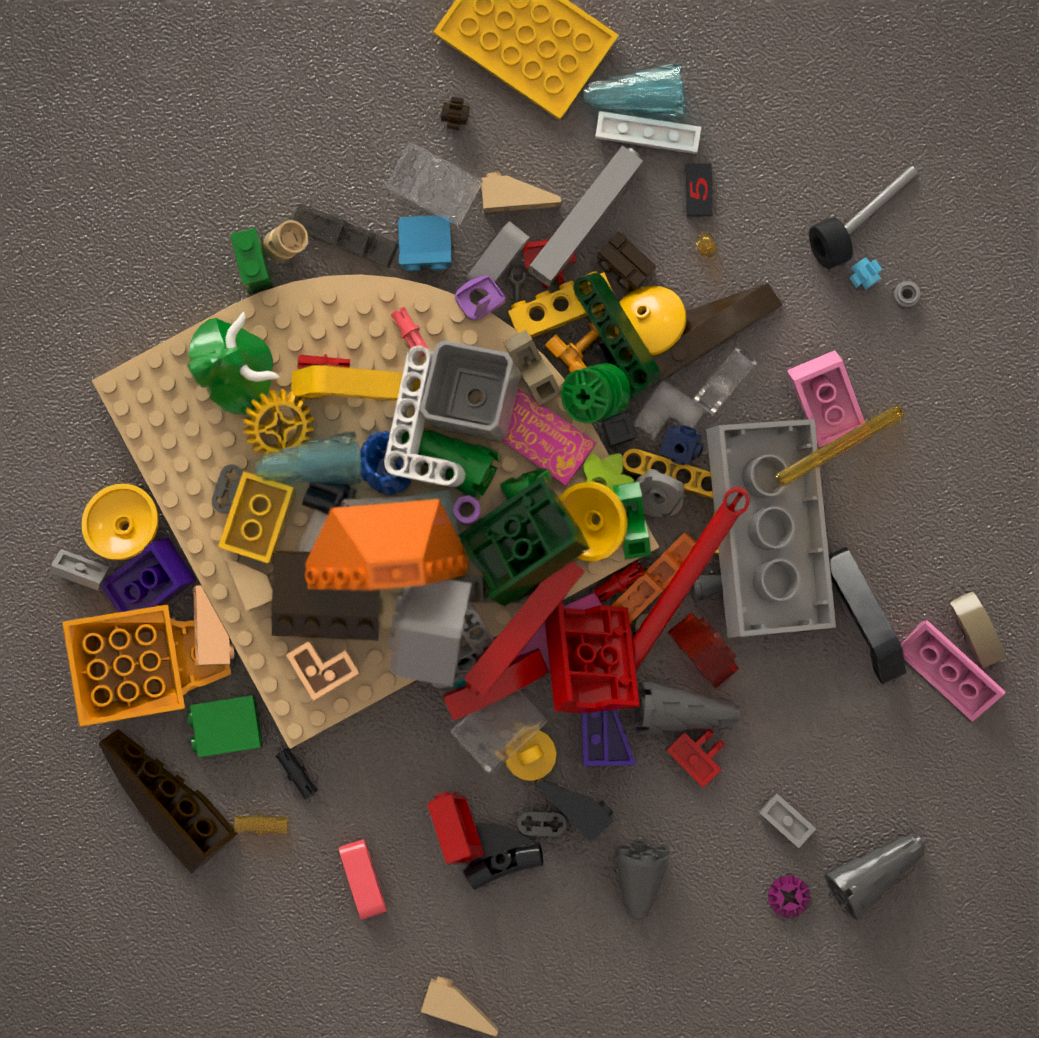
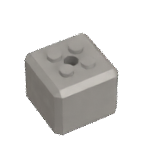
(455, 375)
(429, 631)

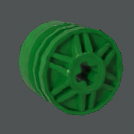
(595, 393)

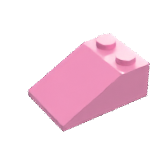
(827, 397)

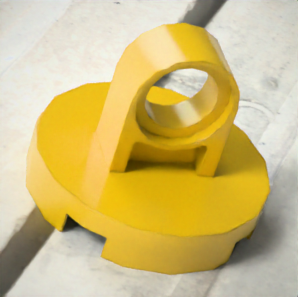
(533, 758)

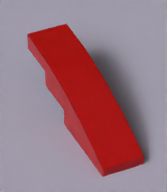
(519, 674)

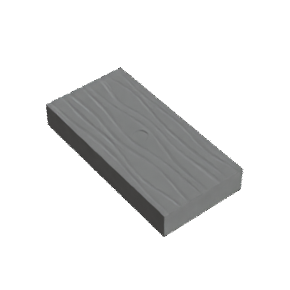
(778, 548)

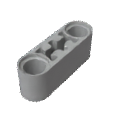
(499, 254)

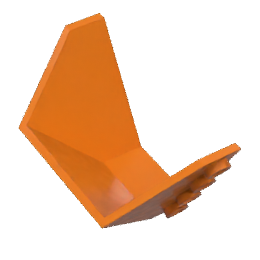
(385, 547)

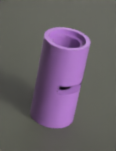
(467, 500)

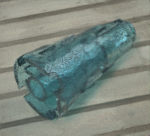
(645, 91)
(318, 461)

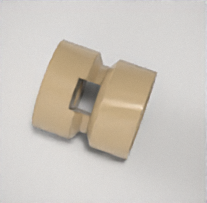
(285, 241)

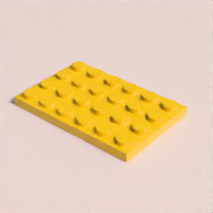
(531, 45)

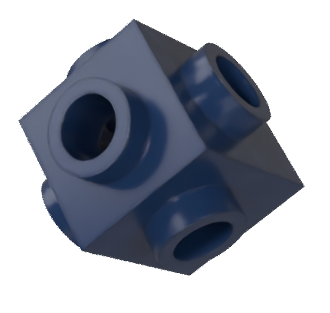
(682, 444)

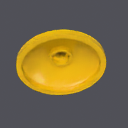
(661, 323)
(593, 499)
(110, 511)

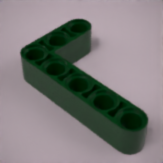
(627, 338)

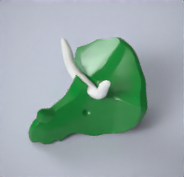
(230, 364)

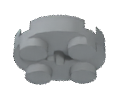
(670, 489)

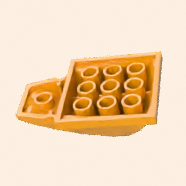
(133, 664)

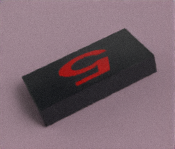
(698, 190)

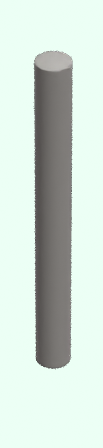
(881, 199)

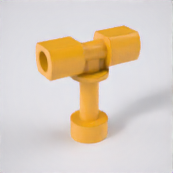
(571, 353)

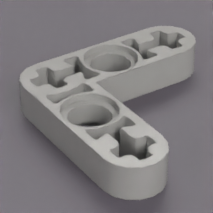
(475, 643)

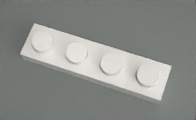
(648, 132)

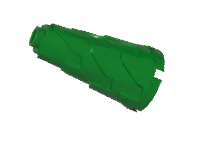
(474, 459)

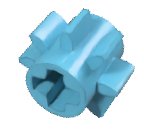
(865, 273)

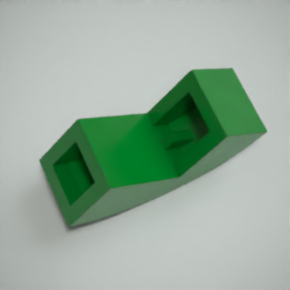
(637, 538)

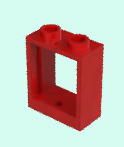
(455, 828)

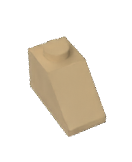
(253, 586)

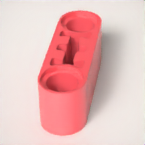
(362, 879)

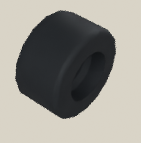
(830, 243)

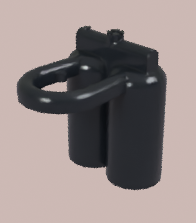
(327, 496)

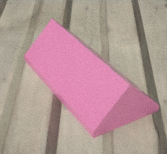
(950, 671)

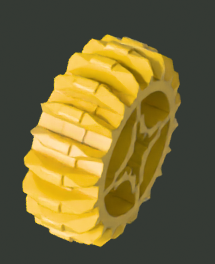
(267, 426)

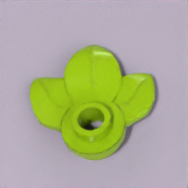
(606, 471)

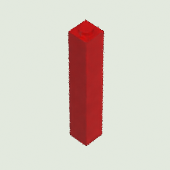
(521, 628)

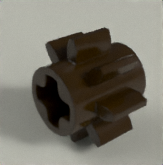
(455, 113)

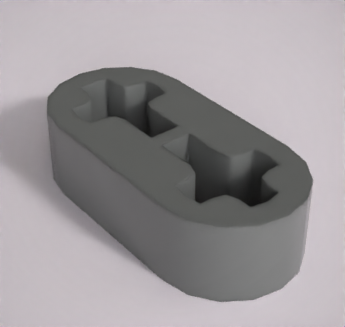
(221, 488)
(542, 830)

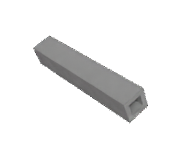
(585, 215)

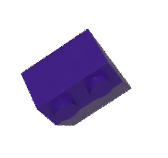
(148, 578)

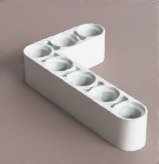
(415, 426)

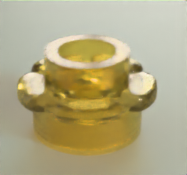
(706, 244)

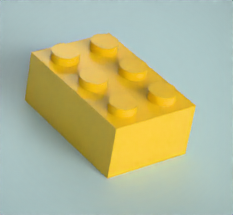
(257, 518)

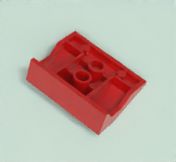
(591, 659)

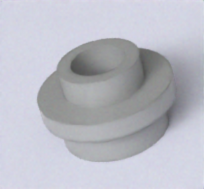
(914, 290)

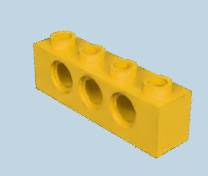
(552, 318)

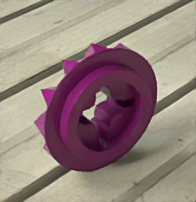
(776, 899)

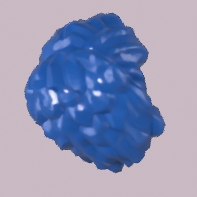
(374, 469)

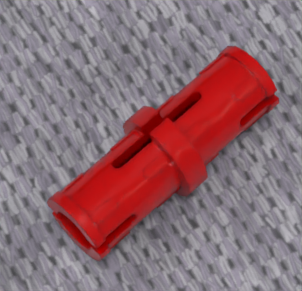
(619, 581)

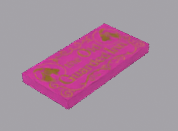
(546, 438)

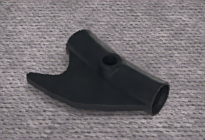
(497, 842)

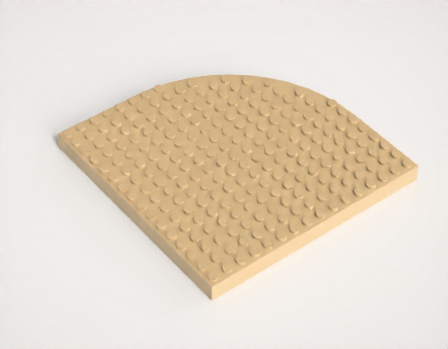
(187, 440)

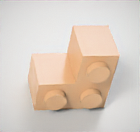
(318, 676)

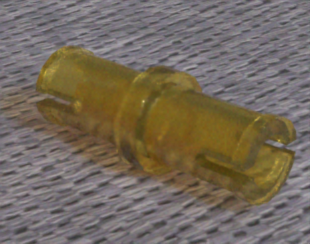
(260, 824)

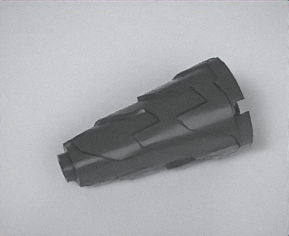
(677, 710)
(870, 876)

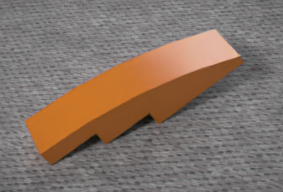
(656, 577)

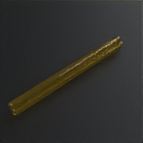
(839, 445)

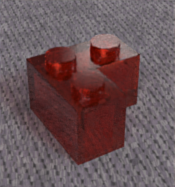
(704, 649)

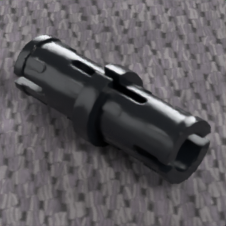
(296, 773)

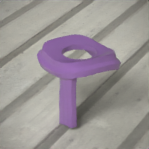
(486, 305)

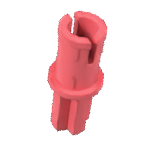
(408, 329)

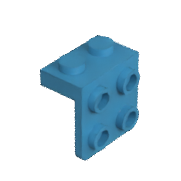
(424, 243)

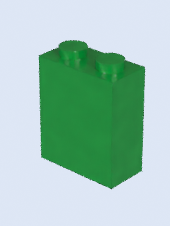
(252, 261)
(225, 726)

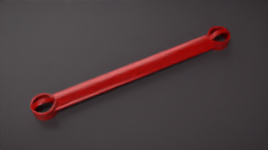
(687, 574)

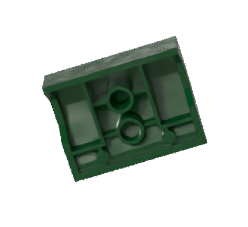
(523, 541)

